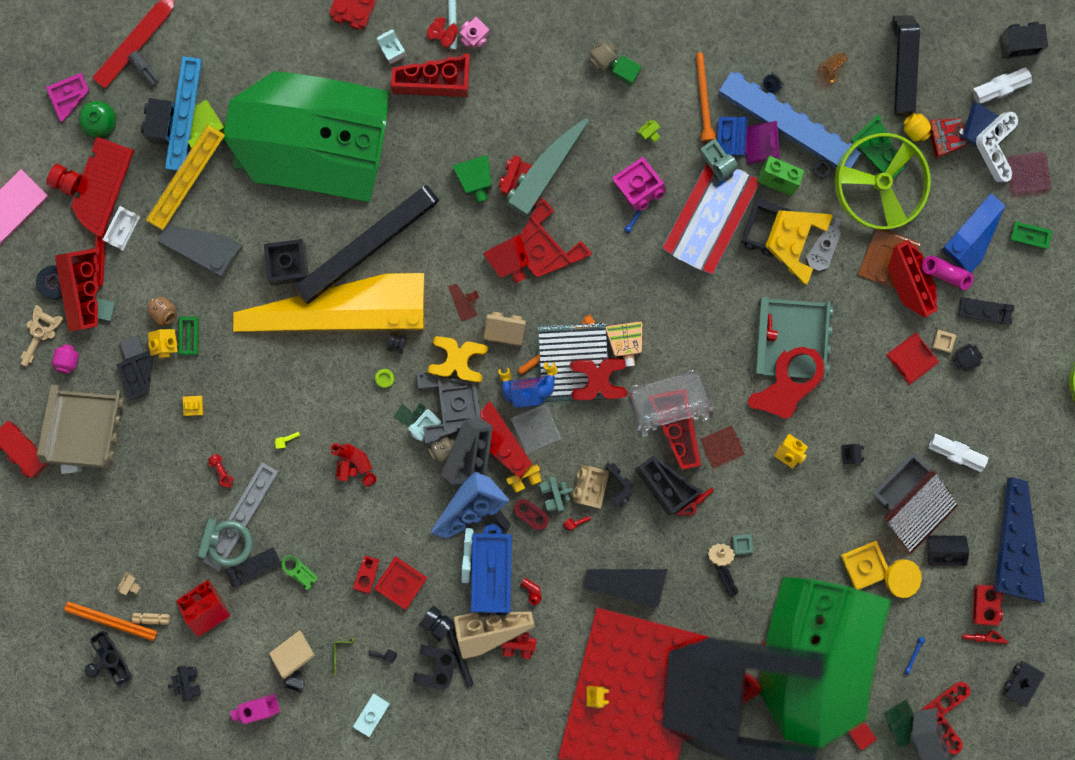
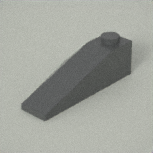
(206, 249)

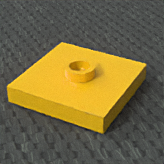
(865, 565)

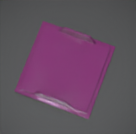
(762, 142)

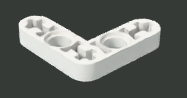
(1000, 168)

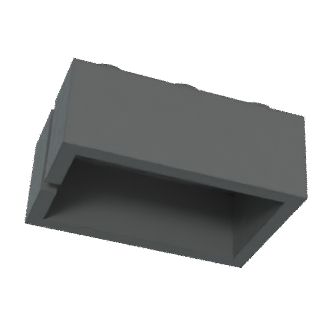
(901, 482)

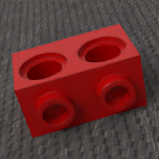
(980, 605)

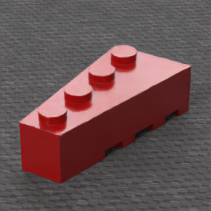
(434, 78)
(683, 442)

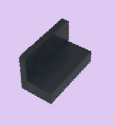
(948, 550)

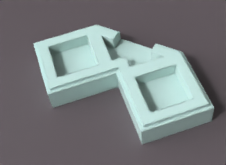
(466, 568)

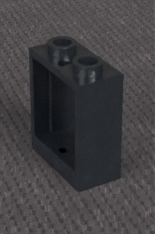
(768, 207)

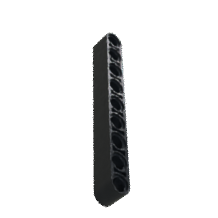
(366, 244)

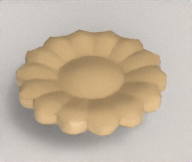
(721, 555)

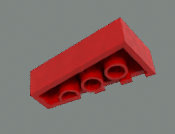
(78, 286)

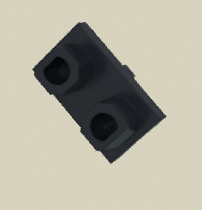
(188, 692)

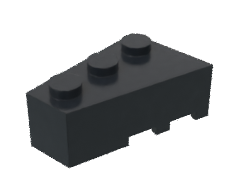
(666, 485)

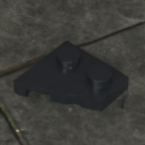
(136, 375)

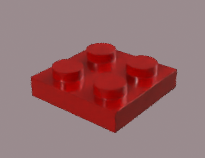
(400, 582)

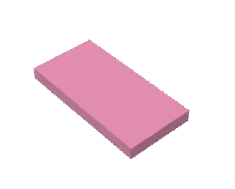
(17, 202)

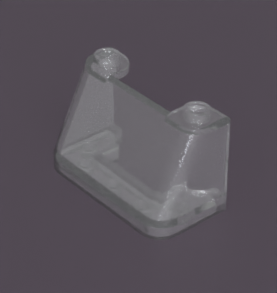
(669, 401)

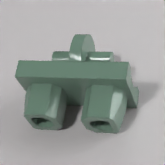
(556, 503)

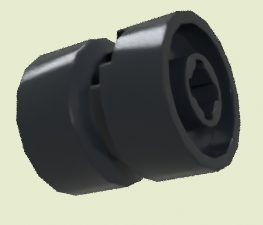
(436, 623)

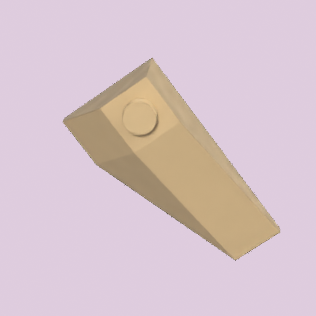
(484, 632)

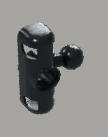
(119, 667)

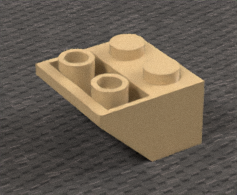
(504, 329)

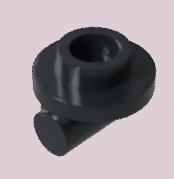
(772, 83)

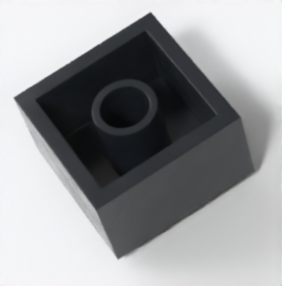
(1023, 40)
(158, 121)
(286, 262)

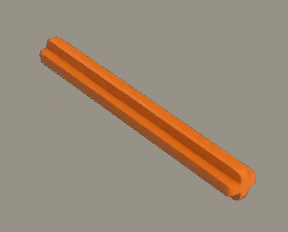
(110, 621)

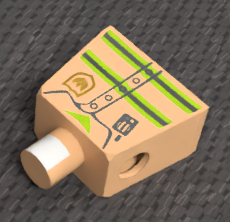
(625, 341)

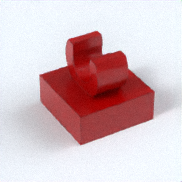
(344, 471)

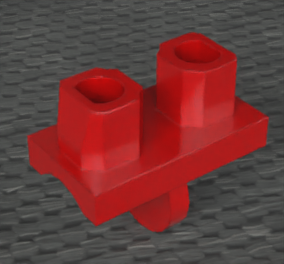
(521, 642)

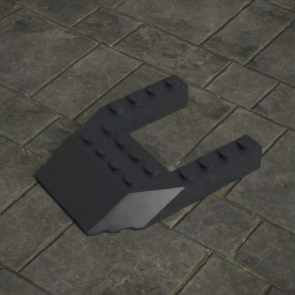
(708, 695)

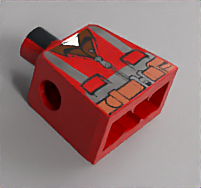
(946, 136)

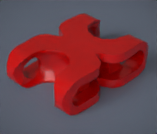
(598, 379)

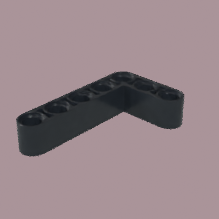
(908, 39)

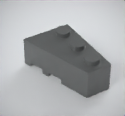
(469, 451)
(928, 736)

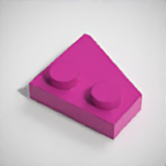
(68, 94)

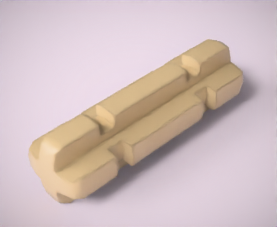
(149, 618)

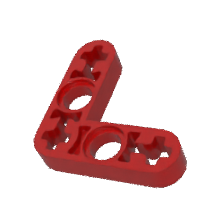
(935, 703)

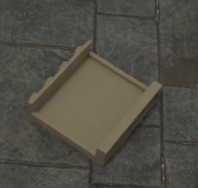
(80, 428)

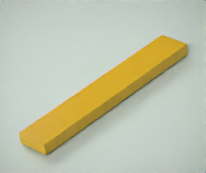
(185, 177)

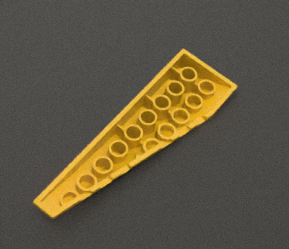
(368, 304)

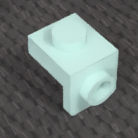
(391, 46)
(425, 419)

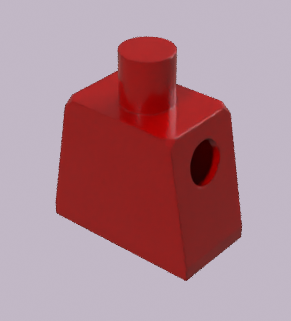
(508, 258)

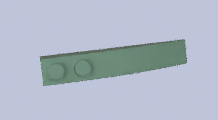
(541, 172)

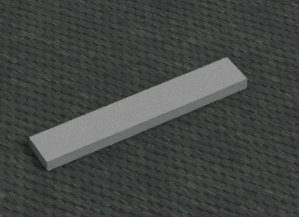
(243, 512)

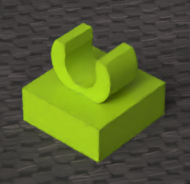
(649, 131)

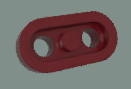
(531, 514)

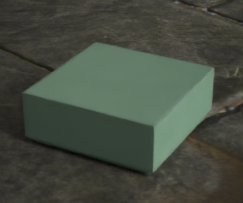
(105, 309)
(742, 544)

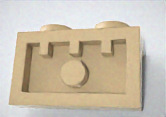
(590, 486)

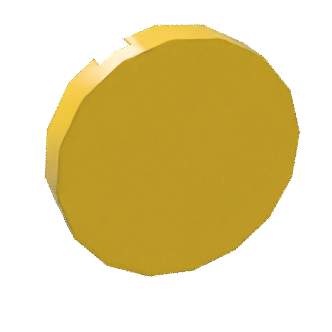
(903, 578)

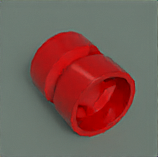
(61, 178)

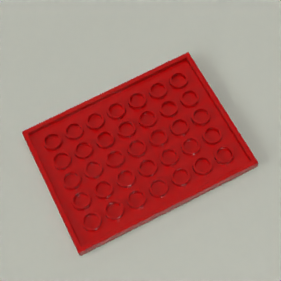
(632, 663)

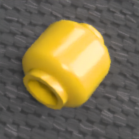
(917, 127)

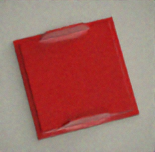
(912, 358)

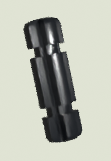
(727, 580)

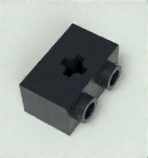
(1032, 678)

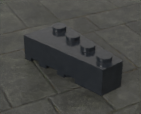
(631, 584)

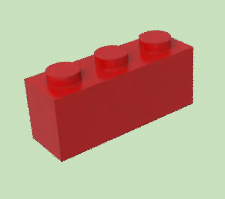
(20, 450)

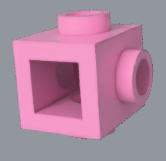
(474, 27)

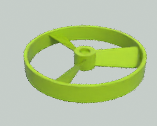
(883, 181)

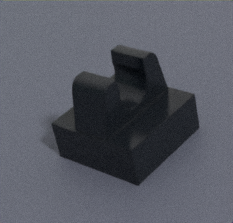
(851, 454)
(294, 683)

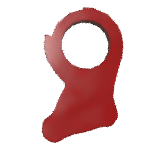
(784, 395)

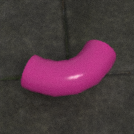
(948, 272)

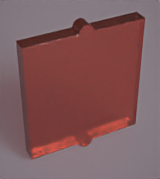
(722, 446)

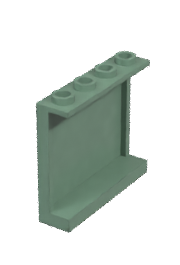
(797, 326)

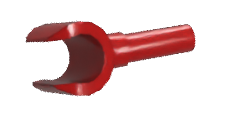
(771, 334)
(570, 524)

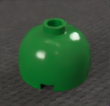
(97, 119)

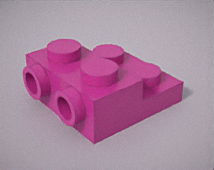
(639, 184)

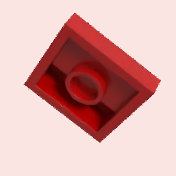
(354, 12)

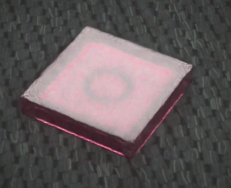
(1029, 173)

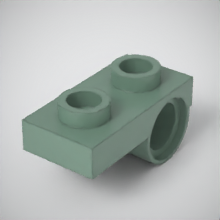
(720, 162)

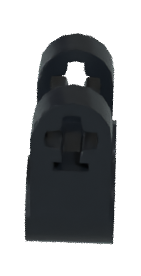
(440, 668)

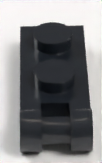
(985, 310)
(254, 566)

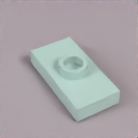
(371, 715)

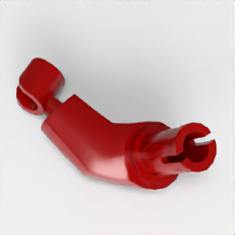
(356, 456)

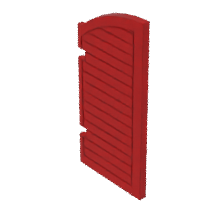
(101, 184)

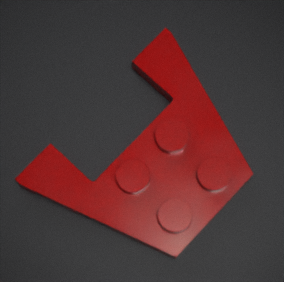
(542, 250)

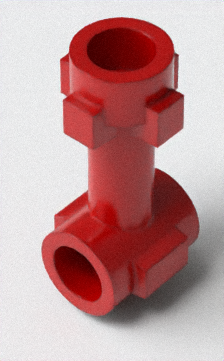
(225, 480)

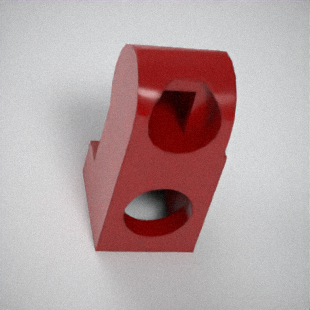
(366, 575)

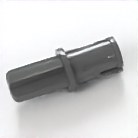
(142, 66)

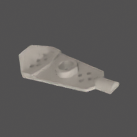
(823, 252)

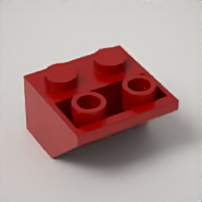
(203, 608)

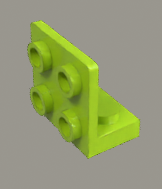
(204, 115)

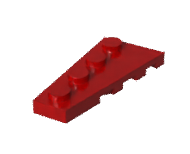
(504, 444)

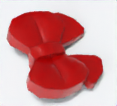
(437, 31)

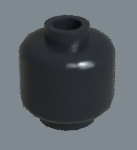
(967, 357)

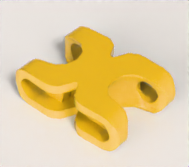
(457, 359)

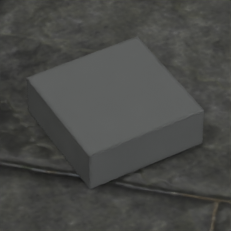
(132, 347)

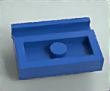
(732, 135)

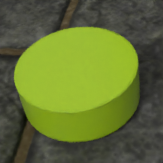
(384, 378)

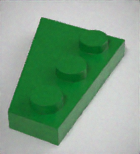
(877, 149)

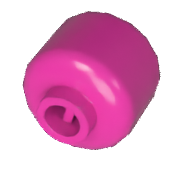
(65, 359)

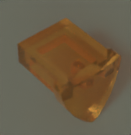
(832, 63)

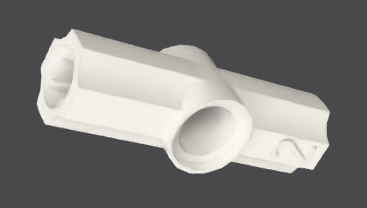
(1002, 85)
(958, 452)

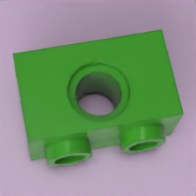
(780, 176)

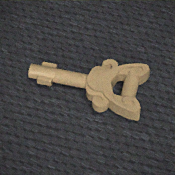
(39, 332)

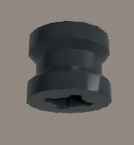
(396, 343)

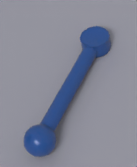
(628, 229)
(921, 640)

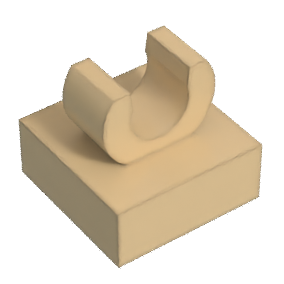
(127, 583)

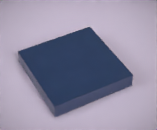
(978, 120)

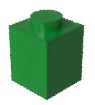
(626, 70)

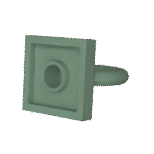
(210, 539)

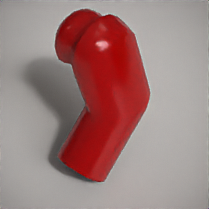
(534, 591)

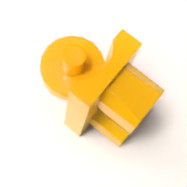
(516, 482)

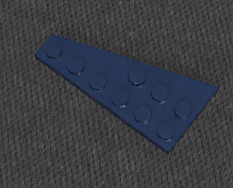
(1018, 559)

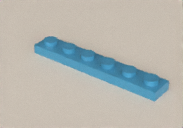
(183, 112)

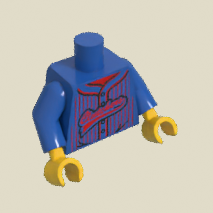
(528, 391)

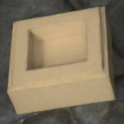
(944, 341)

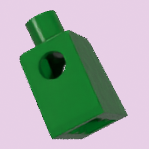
(474, 177)

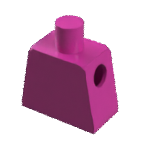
(256, 709)

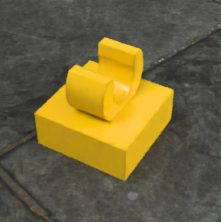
(193, 406)
(595, 696)

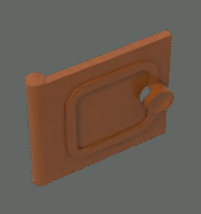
(879, 254)

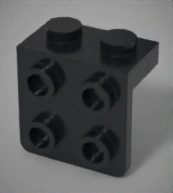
(622, 498)

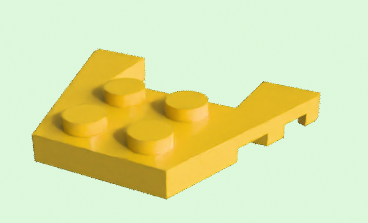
(789, 237)

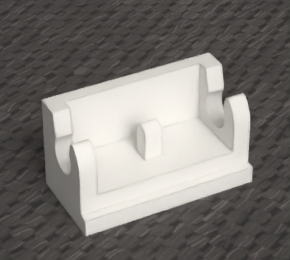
(121, 228)

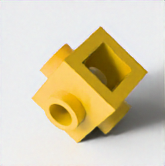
(162, 342)
(791, 451)

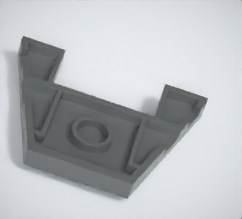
(457, 402)

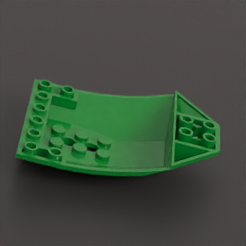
(278, 138)
(826, 708)

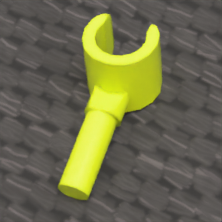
(280, 442)

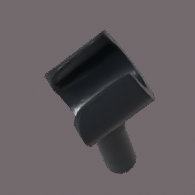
(389, 656)

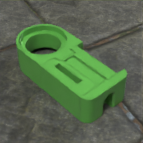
(300, 572)

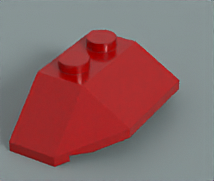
(911, 282)

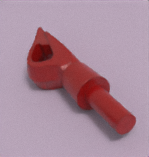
(693, 504)
(985, 638)

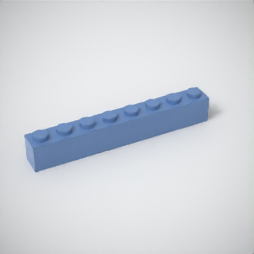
(789, 123)

